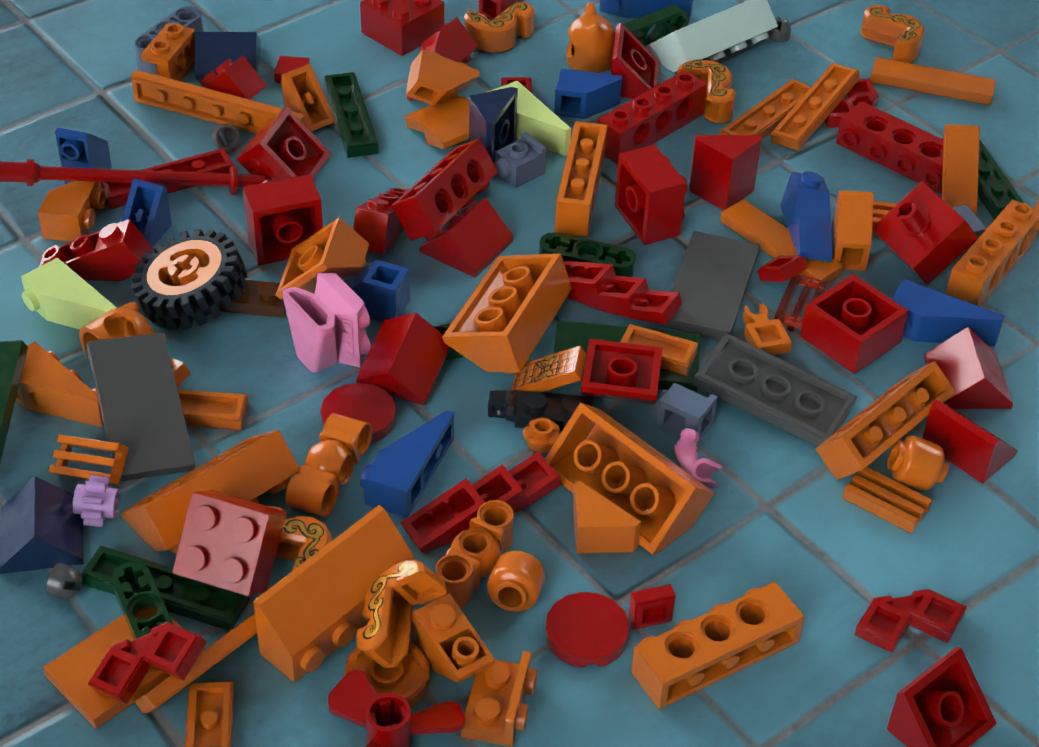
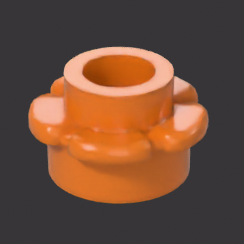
(541, 434)

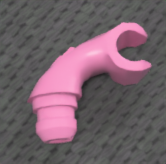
(686, 455)

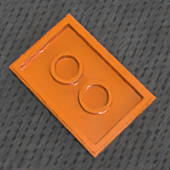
(76, 667)

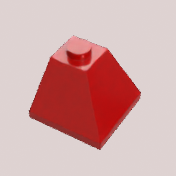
(284, 150)

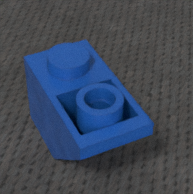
(586, 93)
(82, 150)
(382, 288)

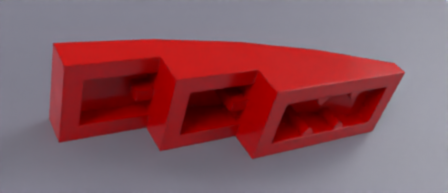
(623, 296)
(453, 510)

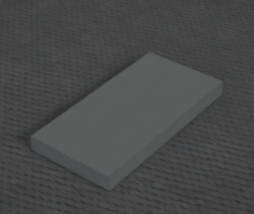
(712, 284)
(774, 390)
(141, 404)

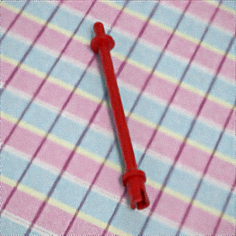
(32, 173)

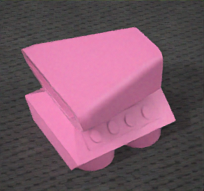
(327, 324)

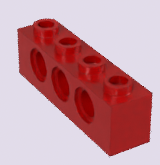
(654, 114)
(893, 144)
(445, 190)

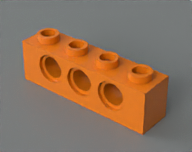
(580, 179)
(994, 254)
(884, 421)
(716, 644)

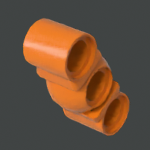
(329, 465)
(476, 551)

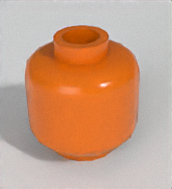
(917, 463)
(516, 581)

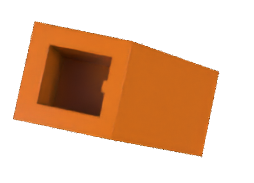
(438, 78)
(71, 210)
(852, 229)
(449, 640)

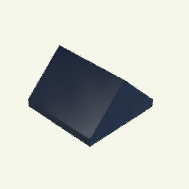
(217, 47)
(494, 118)
(40, 529)

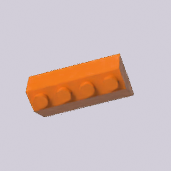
(510, 311)
(242, 471)
(629, 475)
(324, 597)

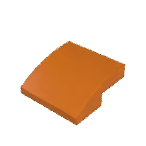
(443, 123)

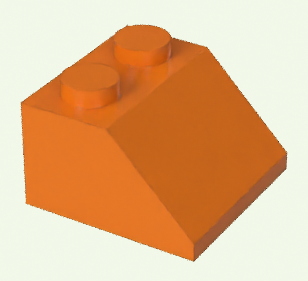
(329, 250)

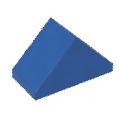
(148, 209)

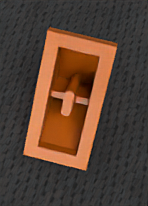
(304, 95)
(601, 524)

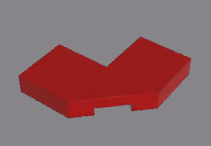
(861, 91)
(926, 610)
(127, 662)

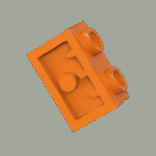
(172, 51)
(497, 701)

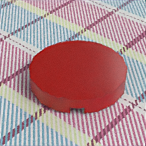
(362, 403)
(587, 629)

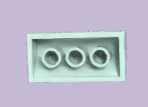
(715, 34)

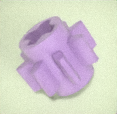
(96, 501)

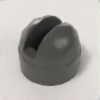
(782, 32)
(230, 134)
(62, 581)

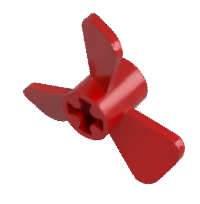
(389, 714)

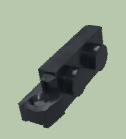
(527, 405)

